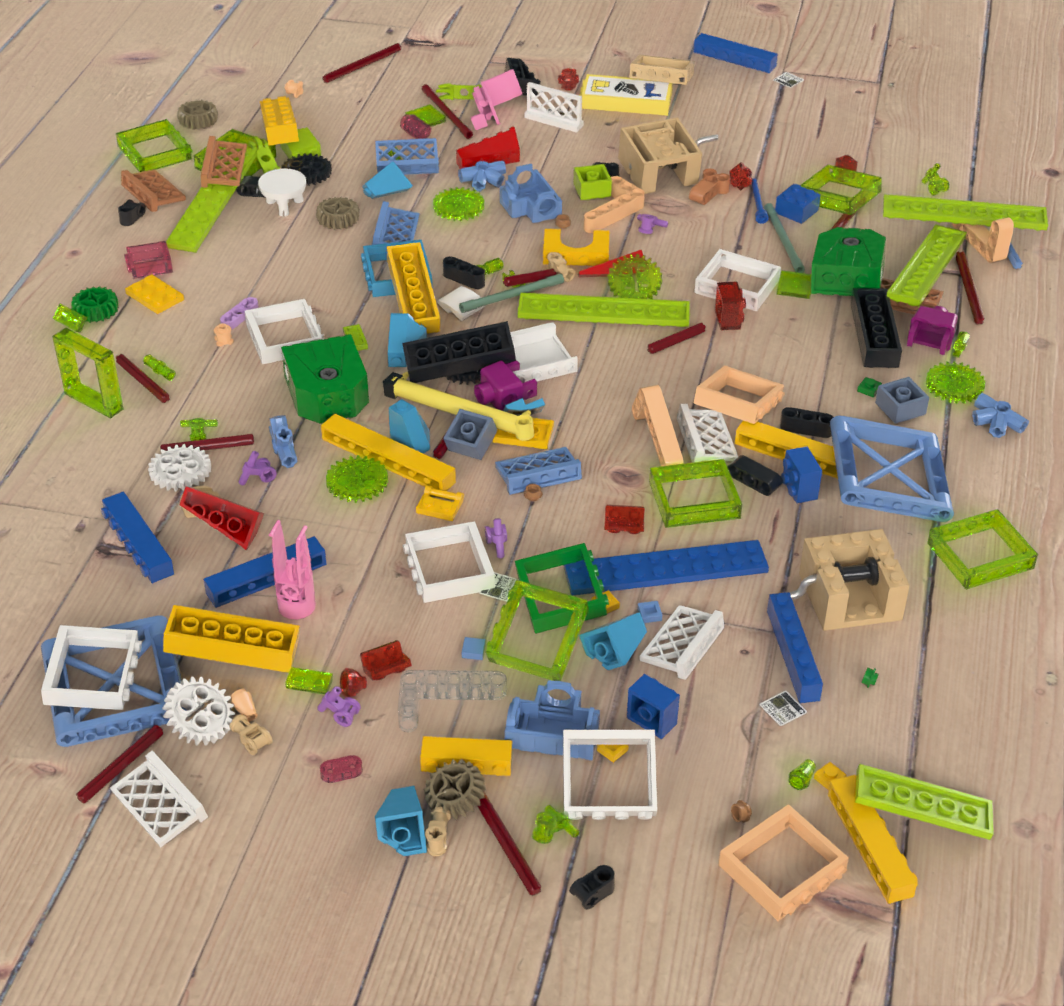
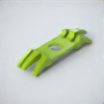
(454, 91)
(264, 151)

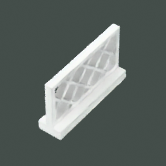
(549, 117)
(692, 435)
(697, 644)
(176, 790)

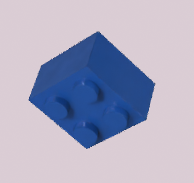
(797, 203)
(801, 474)
(653, 706)

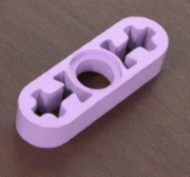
(232, 318)

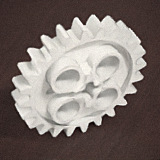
(179, 467)
(185, 695)

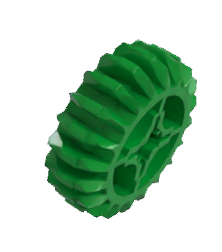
(95, 303)

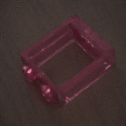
(148, 252)

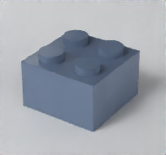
(902, 400)
(470, 434)

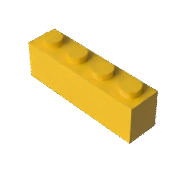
(488, 755)

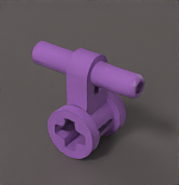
(648, 222)
(257, 467)
(497, 535)
(339, 706)

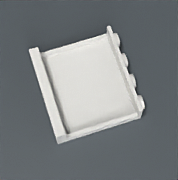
(541, 354)

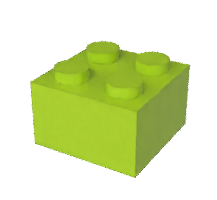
(592, 182)

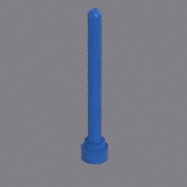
(761, 214)

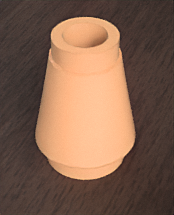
(244, 704)

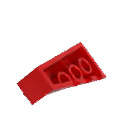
(501, 147)
(227, 517)

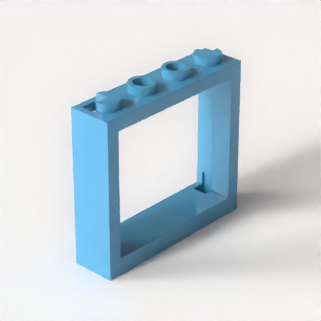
(378, 253)

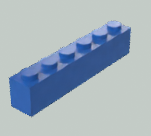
(735, 53)
(137, 537)
(254, 575)
(794, 648)

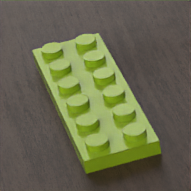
(924, 801)

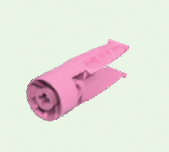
(291, 577)

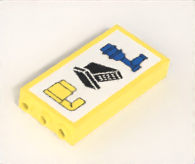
(625, 95)

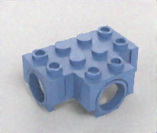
(531, 198)
(541, 722)

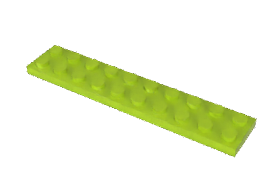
(205, 209)
(963, 211)
(926, 265)
(604, 309)

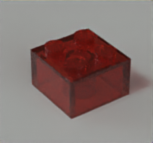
(729, 305)

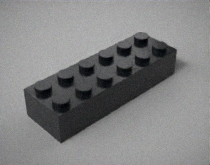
(875, 328)
(458, 352)

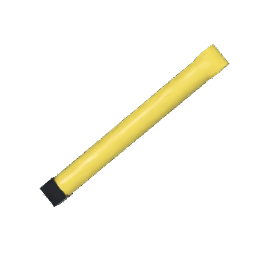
(398, 386)

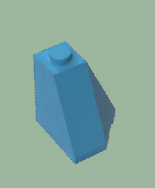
(387, 182)
(402, 330)
(408, 426)
(614, 641)
(401, 822)

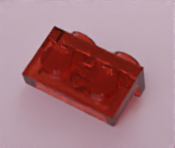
(624, 518)
(384, 660)

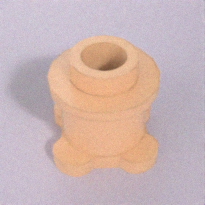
(294, 88)
(223, 335)

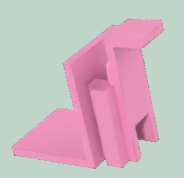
(494, 92)

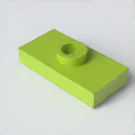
(357, 335)

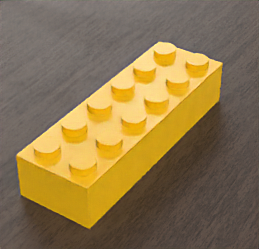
(279, 120)
(413, 285)
(231, 638)

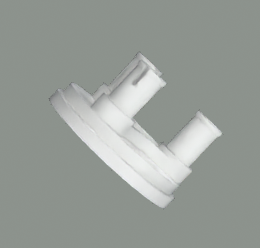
(281, 186)

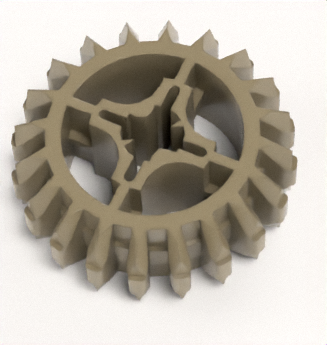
(197, 114)
(337, 213)
(459, 776)

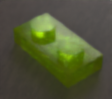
(70, 318)
(309, 680)

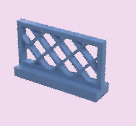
(408, 165)
(384, 226)
(546, 475)

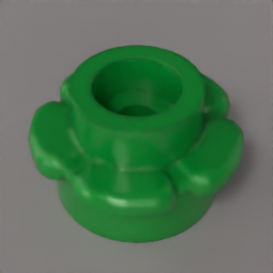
(870, 677)

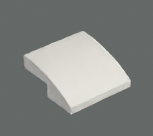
(451, 302)

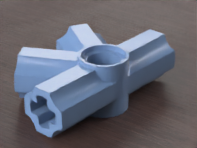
(483, 173)
(998, 414)
(282, 441)

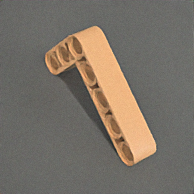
(626, 202)
(990, 244)
(651, 405)

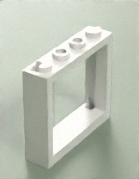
(757, 268)
(279, 313)
(442, 537)
(96, 638)
(610, 737)

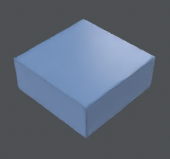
(650, 611)
(473, 648)

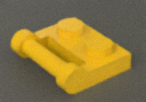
(437, 507)

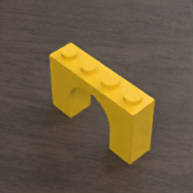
(590, 255)

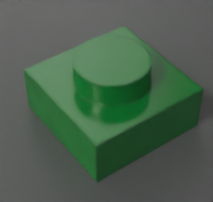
(869, 387)

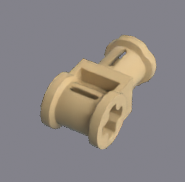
(559, 265)
(251, 736)
(437, 832)

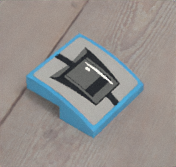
(519, 407)

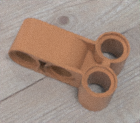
(710, 186)

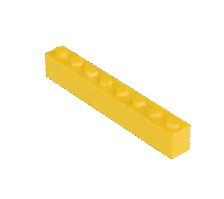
(392, 454)

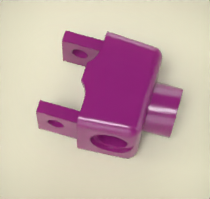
(933, 328)
(502, 386)

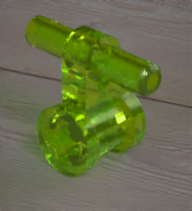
(935, 180)
(197, 427)
(551, 822)

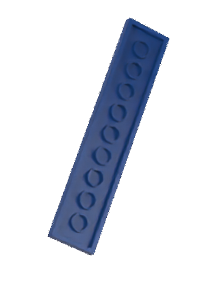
(669, 567)

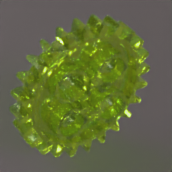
(458, 204)
(651, 277)
(955, 382)
(347, 485)

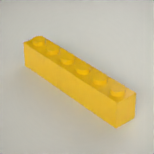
(776, 441)
(873, 842)

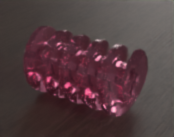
(415, 127)

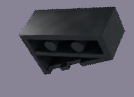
(522, 74)

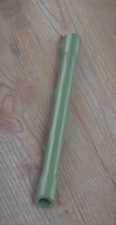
(795, 260)
(474, 304)

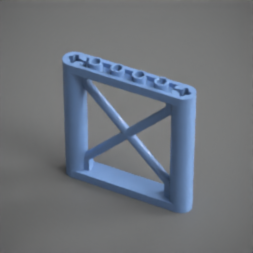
(933, 505)
(68, 725)

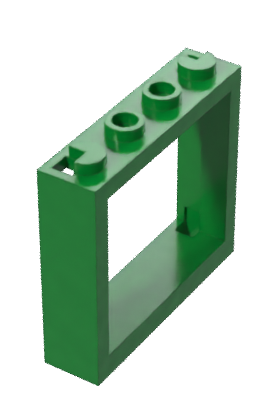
(561, 617)

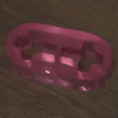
(341, 769)

